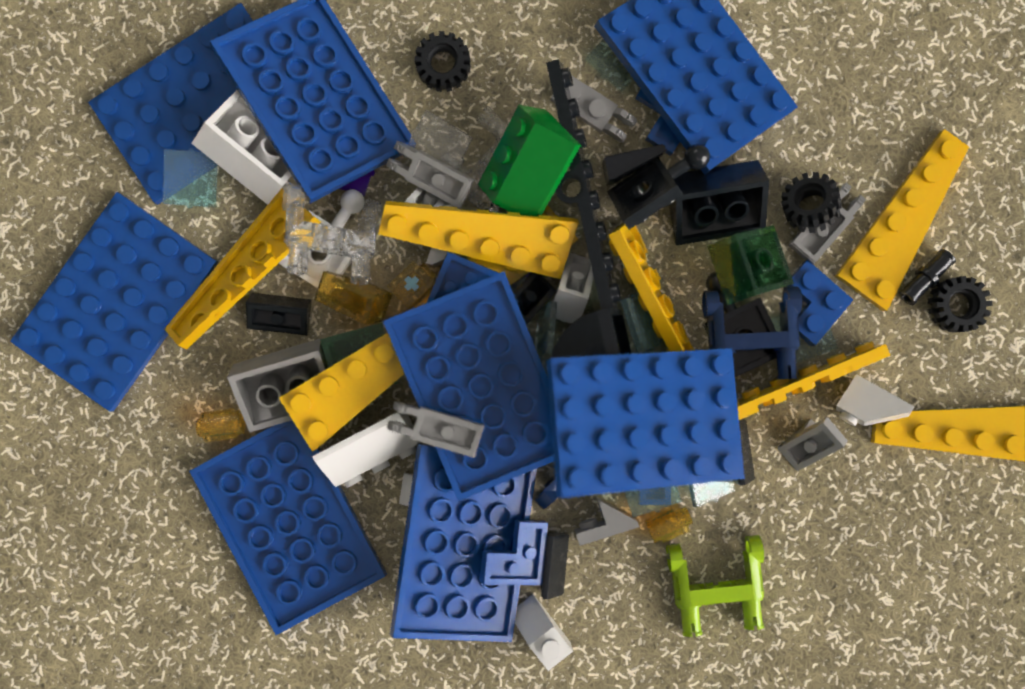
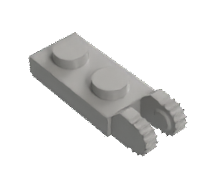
(598, 110)
(432, 175)
(813, 245)
(439, 429)

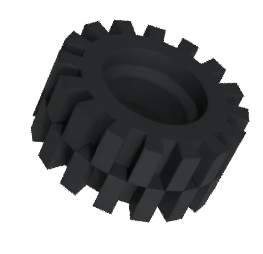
(442, 44)
(809, 187)
(977, 304)

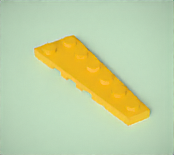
(505, 239)
(892, 241)
(632, 251)
(236, 274)
(837, 366)
(342, 391)
(969, 431)

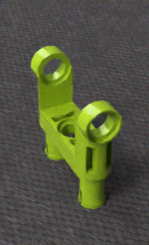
(691, 597)

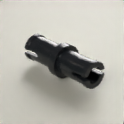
(927, 277)

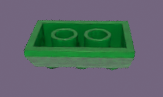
(528, 162)

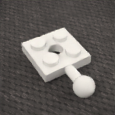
(351, 203)

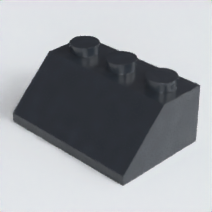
(720, 202)

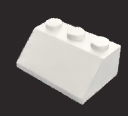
(242, 148)
(365, 451)

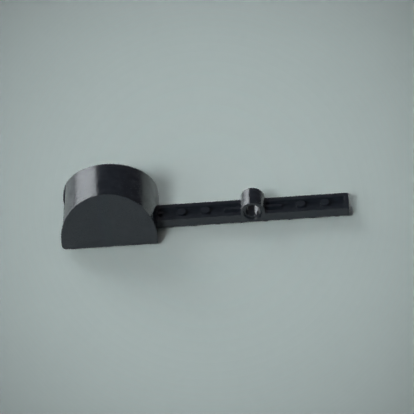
(602, 330)

